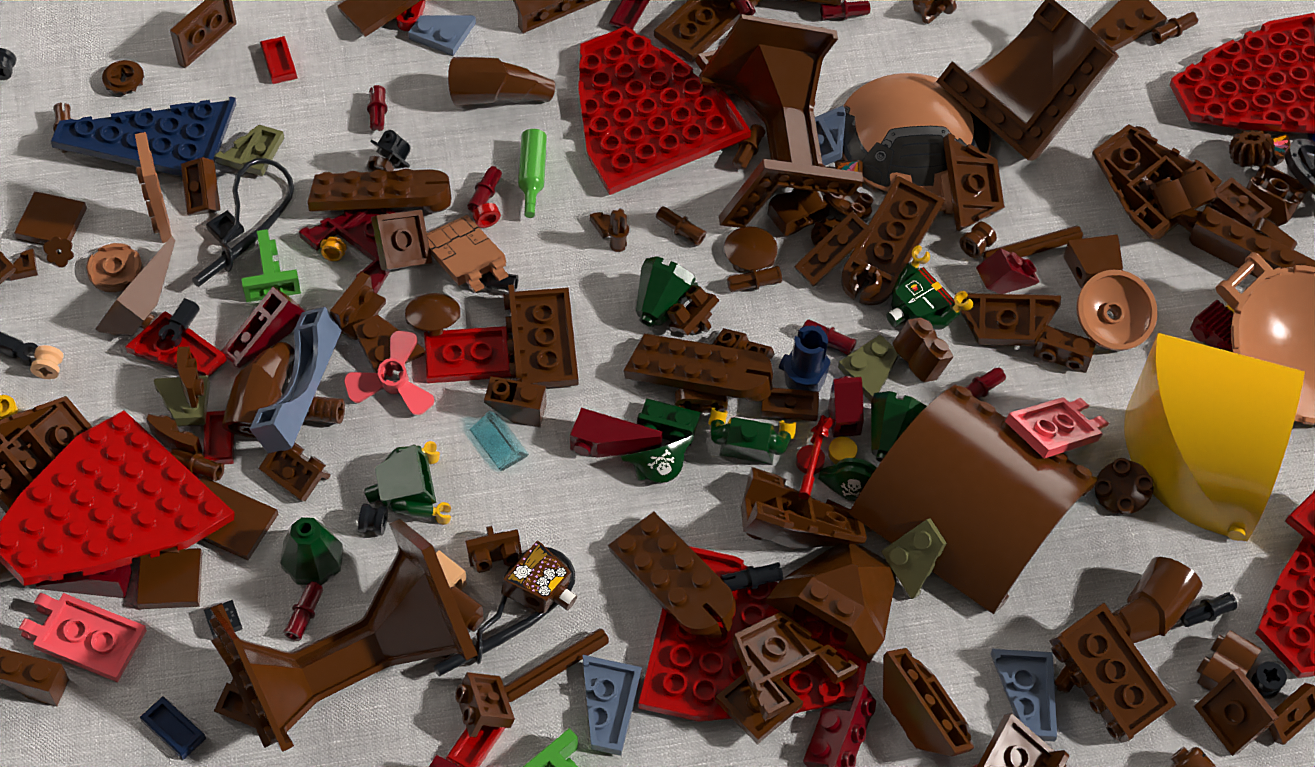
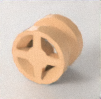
(46, 362)

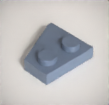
(442, 31)
(831, 134)

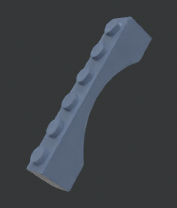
(315, 340)

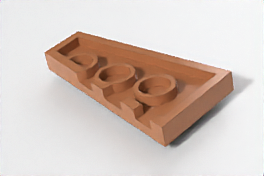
(151, 189)

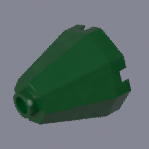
(660, 289)
(890, 419)
(311, 552)

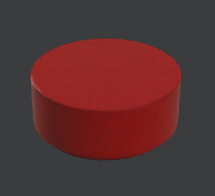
(486, 215)
(803, 458)

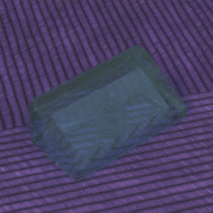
(498, 441)

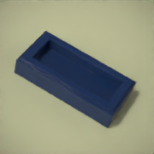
(173, 727)

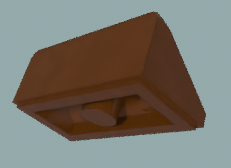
(200, 186)

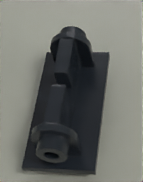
(393, 148)

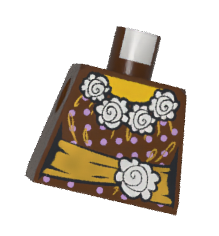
(539, 581)

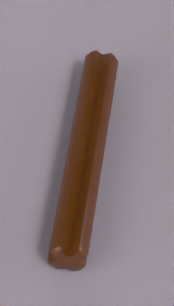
(1040, 243)
(556, 664)

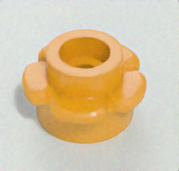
(333, 248)

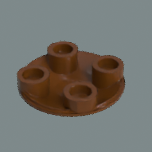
(858, 203)
(750, 249)
(432, 313)
(1124, 487)

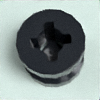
(7, 62)
(372, 519)
(1263, 684)

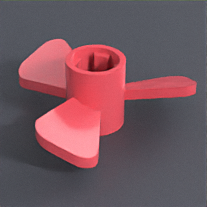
(363, 385)

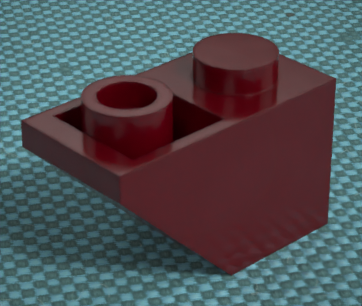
(1007, 272)
(846, 406)

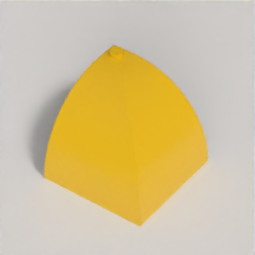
(1211, 431)

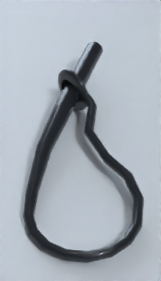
(230, 254)
(483, 646)

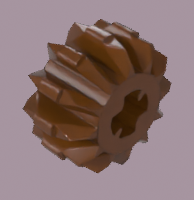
(1252, 148)

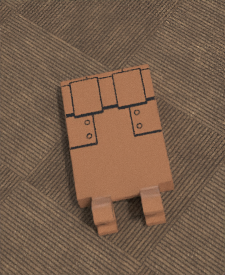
(466, 253)

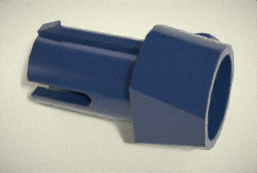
(807, 363)

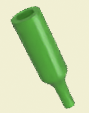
(532, 167)

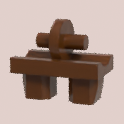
(932, 8)
(695, 314)
(492, 548)

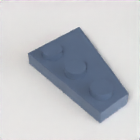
(1029, 688)
(610, 701)

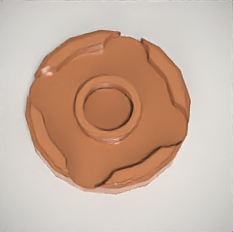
(113, 267)

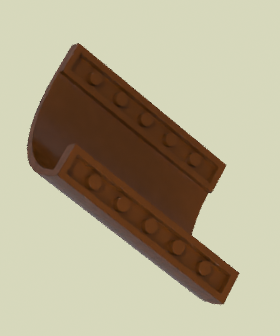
(979, 488)

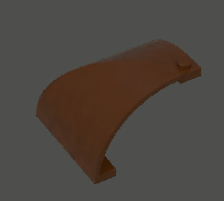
(1034, 80)

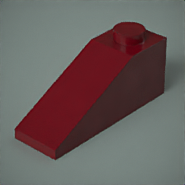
(266, 325)
(607, 436)
(107, 583)

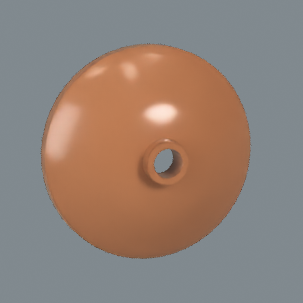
(1129, 302)

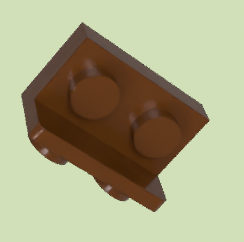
(1239, 203)
(356, 304)
(1065, 349)
(294, 471)
(483, 702)

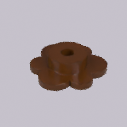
(54, 255)

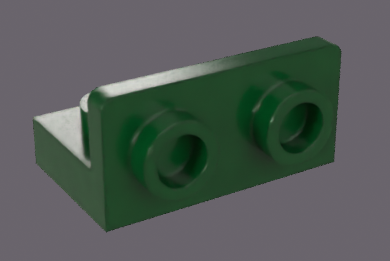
(672, 420)

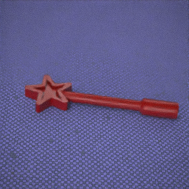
(819, 432)

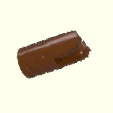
(326, 410)

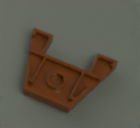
(778, 649)

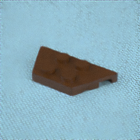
(973, 183)
(1009, 317)

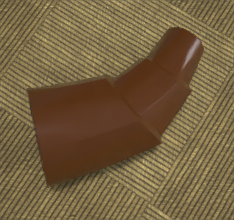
(489, 79)
(257, 388)
(1158, 599)

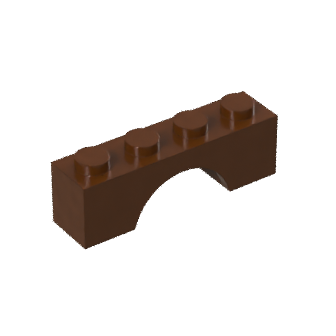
(33, 676)

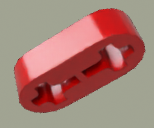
(415, 12)

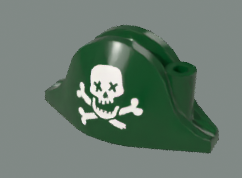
(661, 463)
(847, 477)

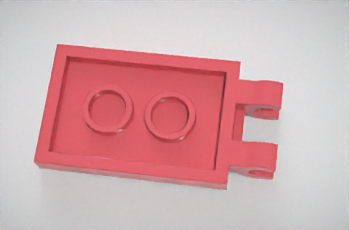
(1056, 426)
(84, 635)

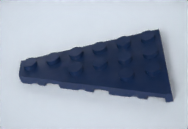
(173, 134)

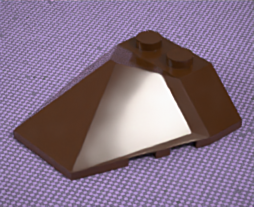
(1133, 167)
(33, 441)
(780, 515)
(845, 588)

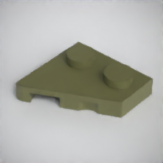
(258, 143)
(871, 363)
(176, 403)
(915, 556)

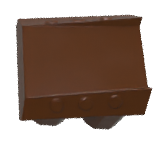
(1278, 192)

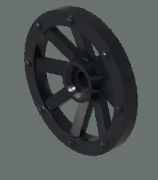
(1302, 169)

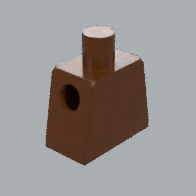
(1093, 255)

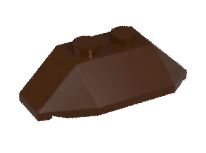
(923, 706)

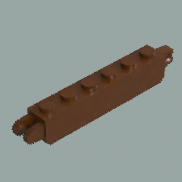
(1235, 241)

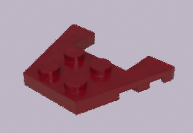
(357, 229)

